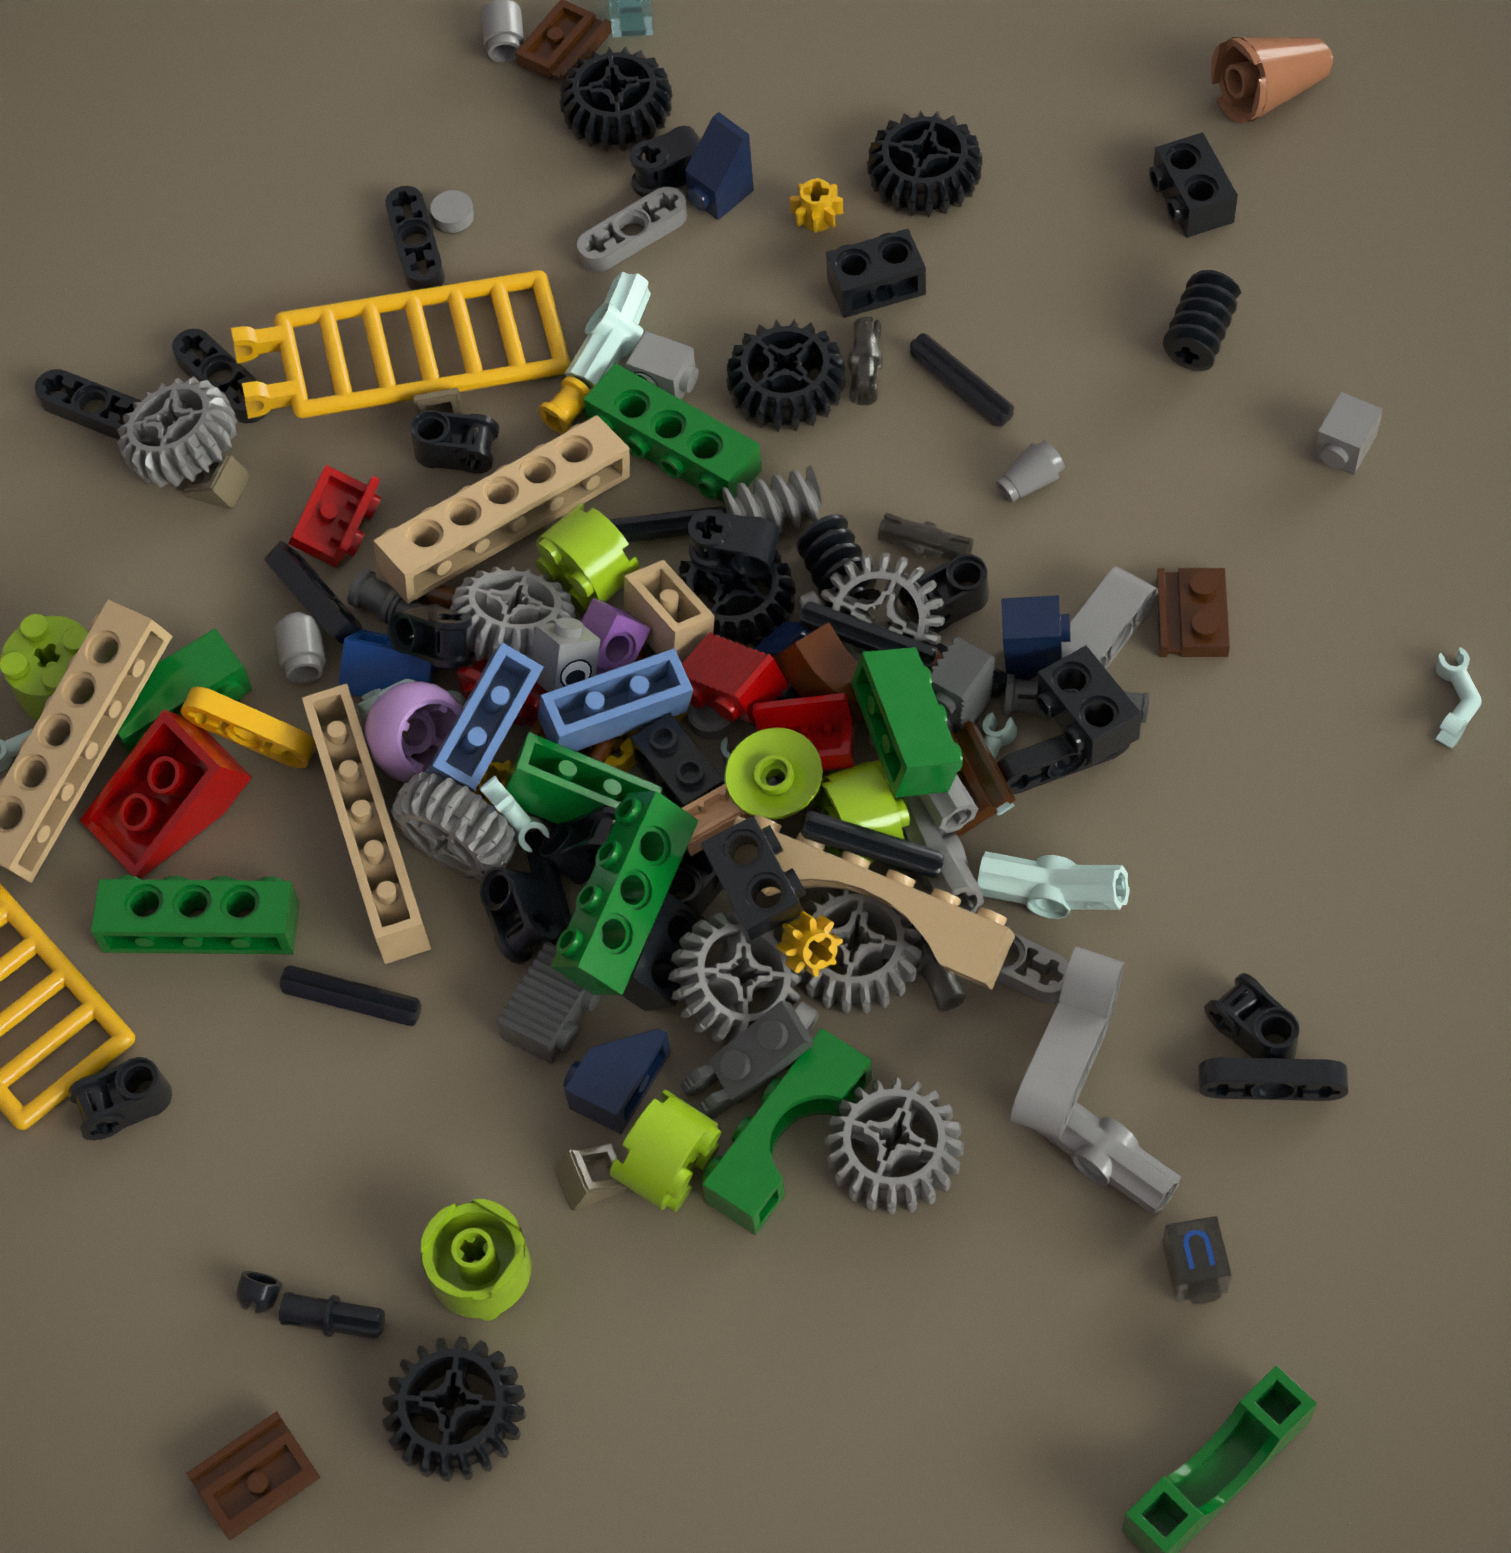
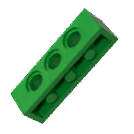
(694, 434)
(645, 878)
(217, 930)

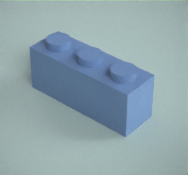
(615, 701)
(486, 717)

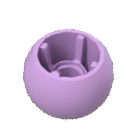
(390, 717)

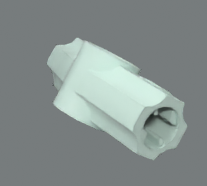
(611, 329)
(1053, 884)

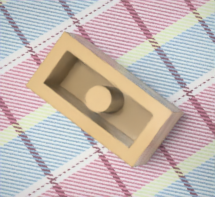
(654, 599)

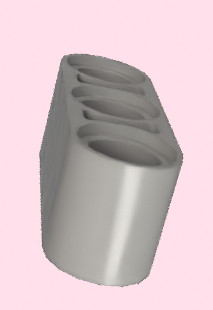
(1111, 615)

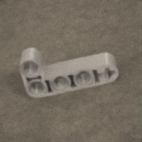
(1069, 1043)

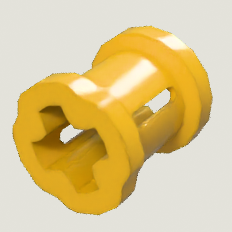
(565, 405)

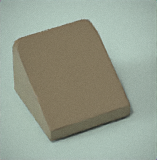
(441, 401)
(221, 485)
(586, 1175)

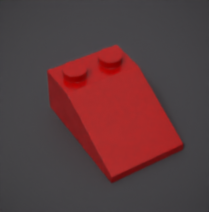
(164, 794)

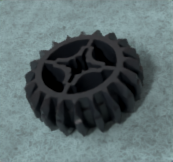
(641, 103)
(924, 163)
(785, 389)
(738, 606)
(414, 1401)

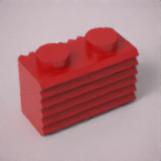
(732, 677)

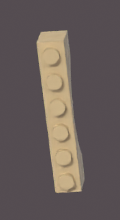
(961, 941)

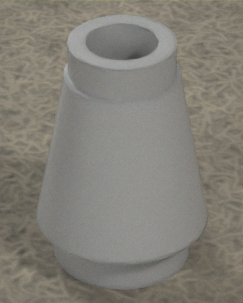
(1031, 471)

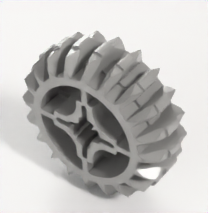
(177, 432)
(896, 579)
(508, 608)
(453, 825)
(891, 957)
(730, 1014)
(858, 1128)

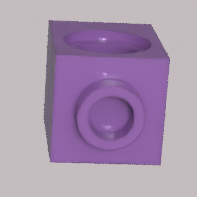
(619, 632)

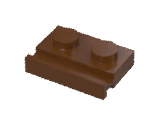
(561, 39)
(1193, 612)
(980, 776)
(253, 1475)

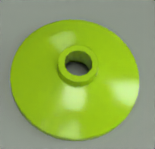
(765, 756)

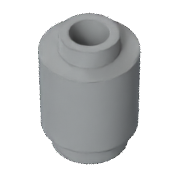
(502, 29)
(300, 648)

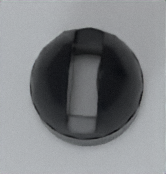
(258, 1289)

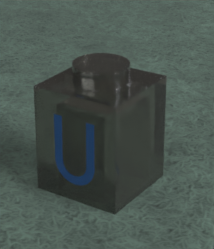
(1197, 1260)

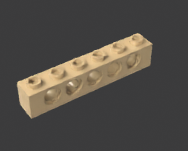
(501, 508)
(91, 727)
(366, 824)

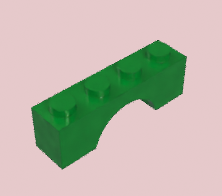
(745, 1179)
(1239, 1450)

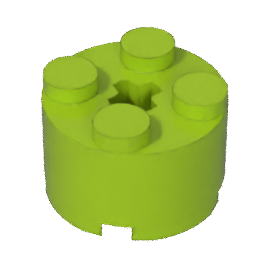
(585, 556)
(39, 657)
(862, 798)
(665, 1151)
(468, 1232)

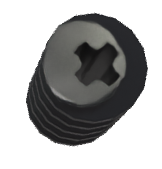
(1201, 320)
(825, 550)

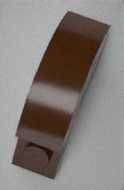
(822, 667)

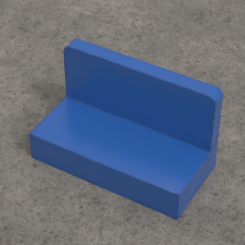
(374, 663)

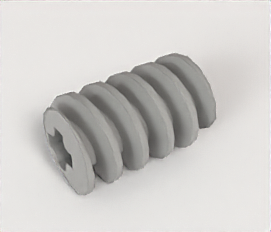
(779, 501)

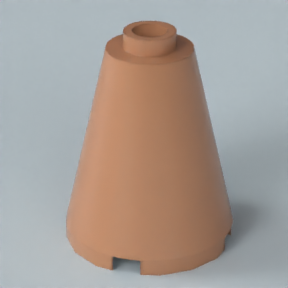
(1266, 72)

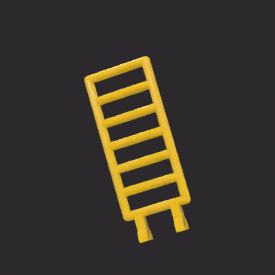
(262, 397)
(91, 1008)

